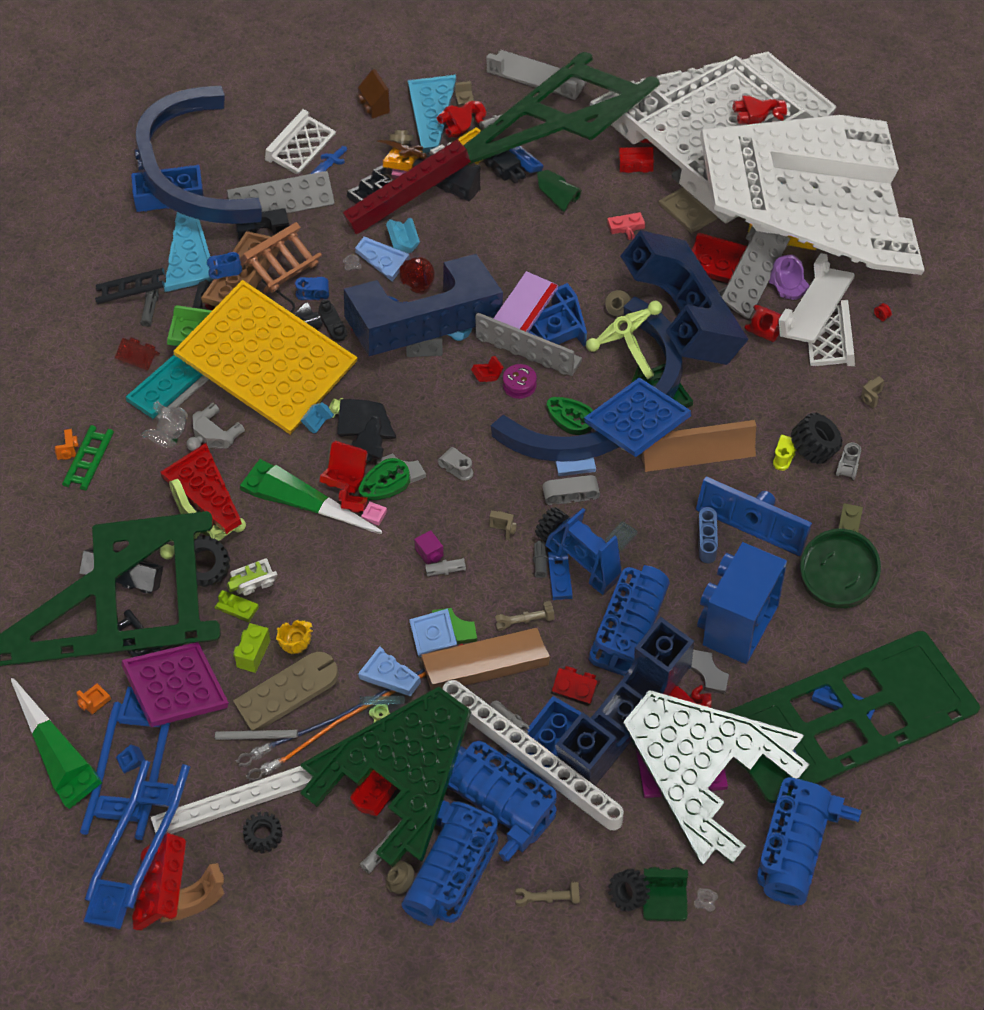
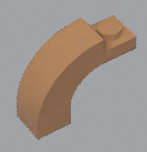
(200, 894)

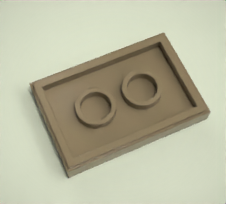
(687, 210)

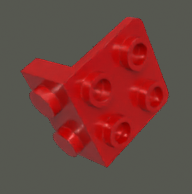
(345, 466)

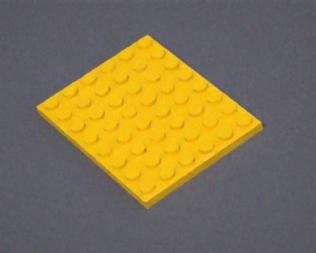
(265, 356)

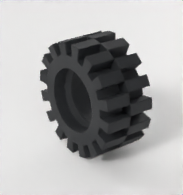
(550, 522)
(262, 843)
(638, 887)

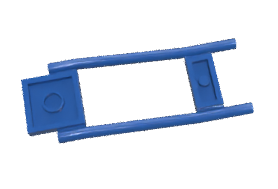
(114, 807)
(109, 898)

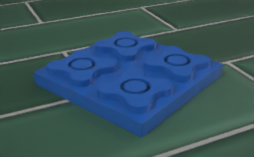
(637, 417)

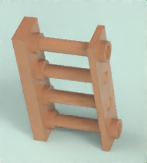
(277, 241)

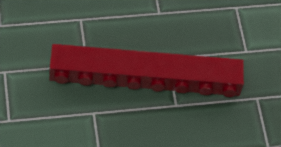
(407, 187)

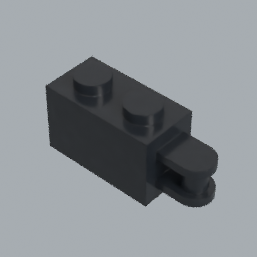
(506, 166)

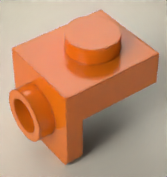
(68, 450)
(93, 698)

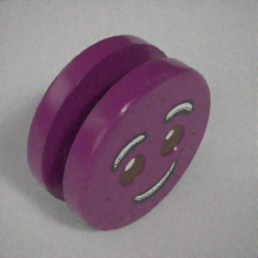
(519, 381)

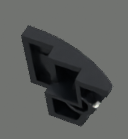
(369, 184)
(355, 415)

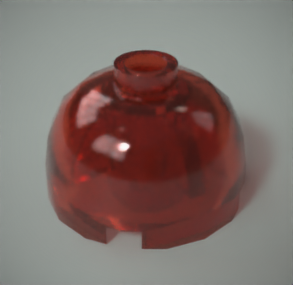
(417, 270)

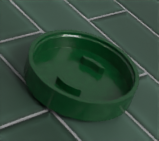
(840, 568)

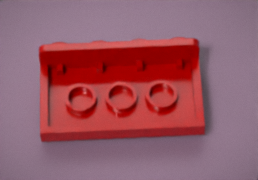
(718, 256)
(162, 883)

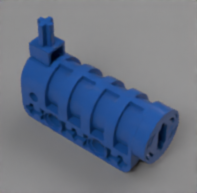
(503, 795)
(799, 840)

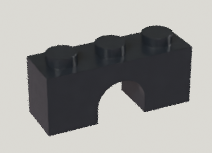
(275, 220)

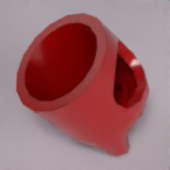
(764, 323)

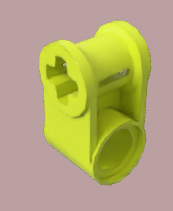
(784, 453)

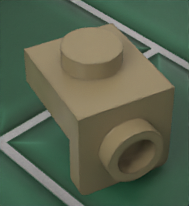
(870, 391)
(503, 521)

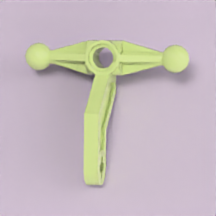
(614, 333)
(167, 551)

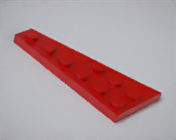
(204, 487)

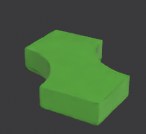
(463, 630)

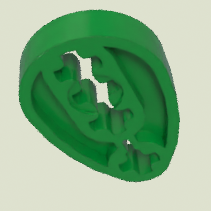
(569, 406)
(382, 470)

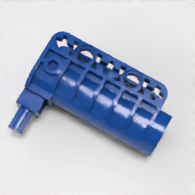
(632, 621)
(452, 861)

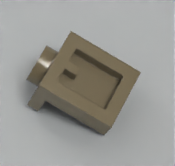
(463, 93)

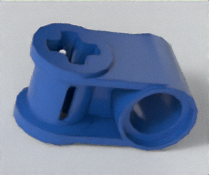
(226, 265)
(313, 288)

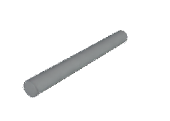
(185, 395)
(262, 734)

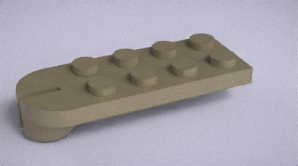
(287, 690)

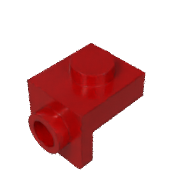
(489, 371)
(354, 503)

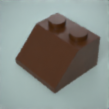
(374, 95)

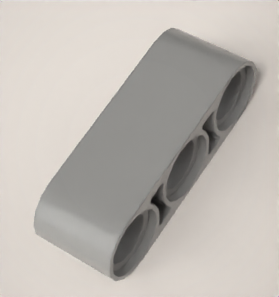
(571, 489)

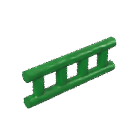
(85, 448)

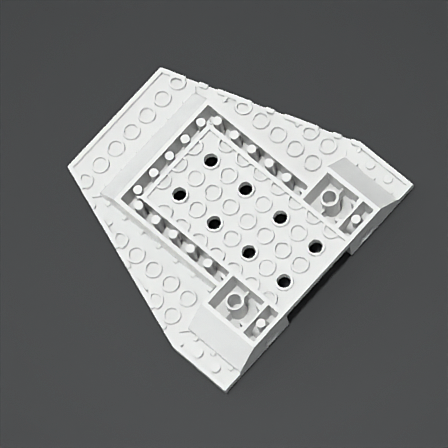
(690, 96)
(823, 153)

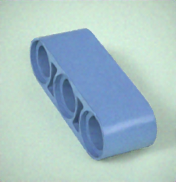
(707, 526)

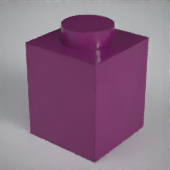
(429, 547)

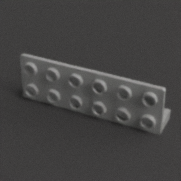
(530, 72)
(290, 193)
(753, 271)
(526, 345)

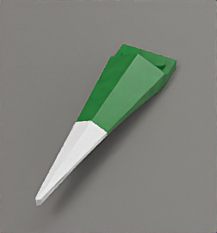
(280, 486)
(66, 767)

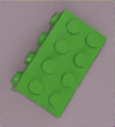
(184, 322)

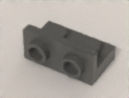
(426, 348)

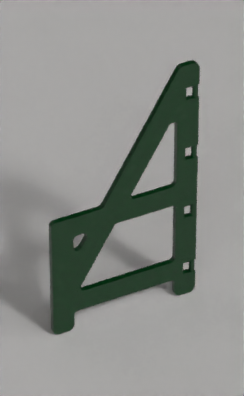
(605, 112)
(144, 538)

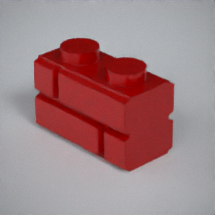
(636, 159)

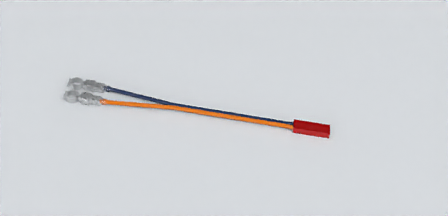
(269, 767)

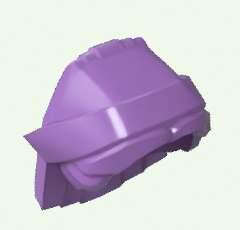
(789, 277)

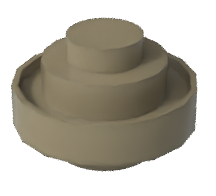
(401, 136)
(616, 301)
(400, 877)

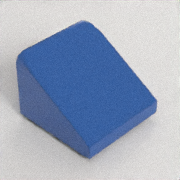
(130, 758)

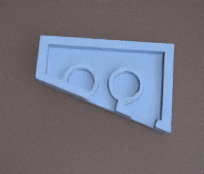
(382, 257)
(388, 673)

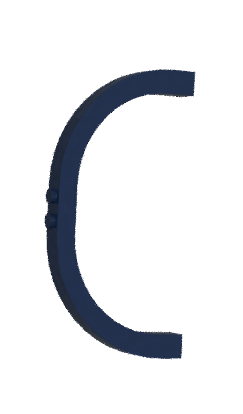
(189, 204)
(592, 444)

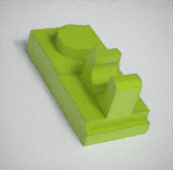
(250, 575)
(236, 606)

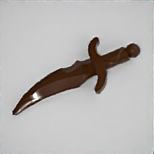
(406, 150)

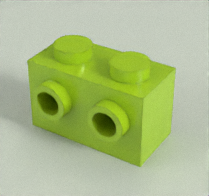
(252, 647)

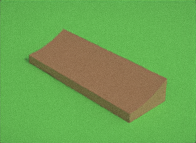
(222, 287)
(702, 446)
(486, 659)

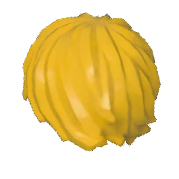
(294, 638)

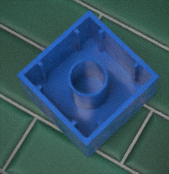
(742, 602)

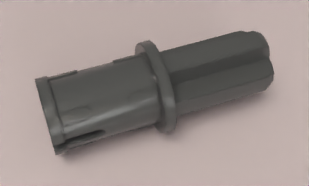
(540, 559)

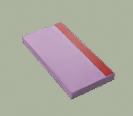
(526, 302)

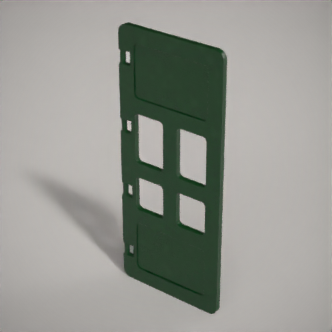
(912, 680)

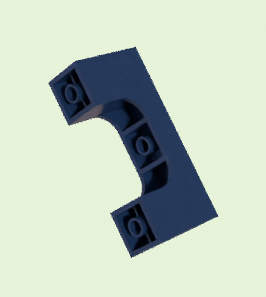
(390, 324)
(705, 324)
(658, 666)

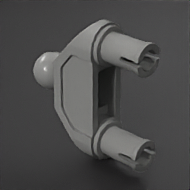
(209, 433)

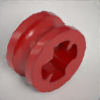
(882, 312)

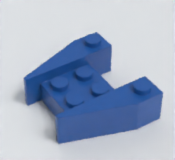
(562, 320)
(588, 550)

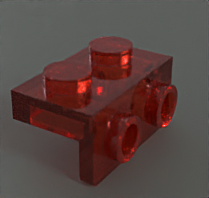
(136, 354)

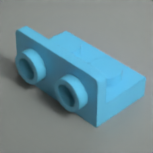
(403, 236)

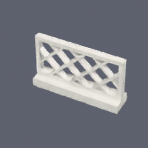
(289, 136)
(845, 337)

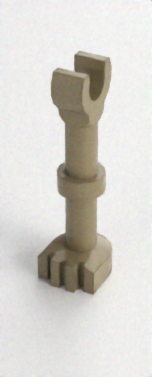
(506, 621)
(550, 895)

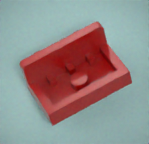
(575, 685)
(372, 794)

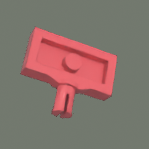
(626, 224)

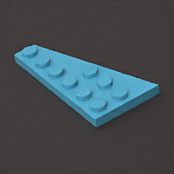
(428, 100)
(187, 255)

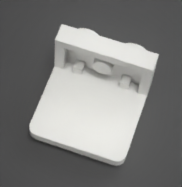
(263, 581)

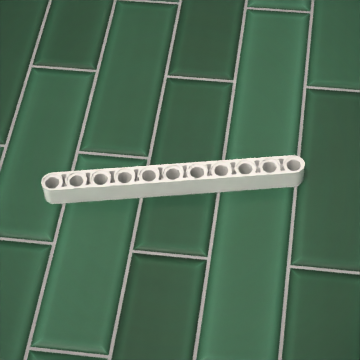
(539, 759)

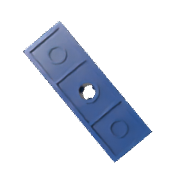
(755, 515)

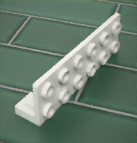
(817, 303)

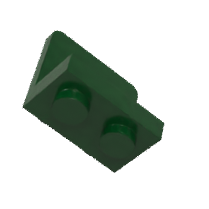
(666, 894)

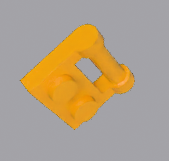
(395, 161)

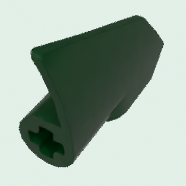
(557, 189)

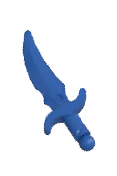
(331, 158)

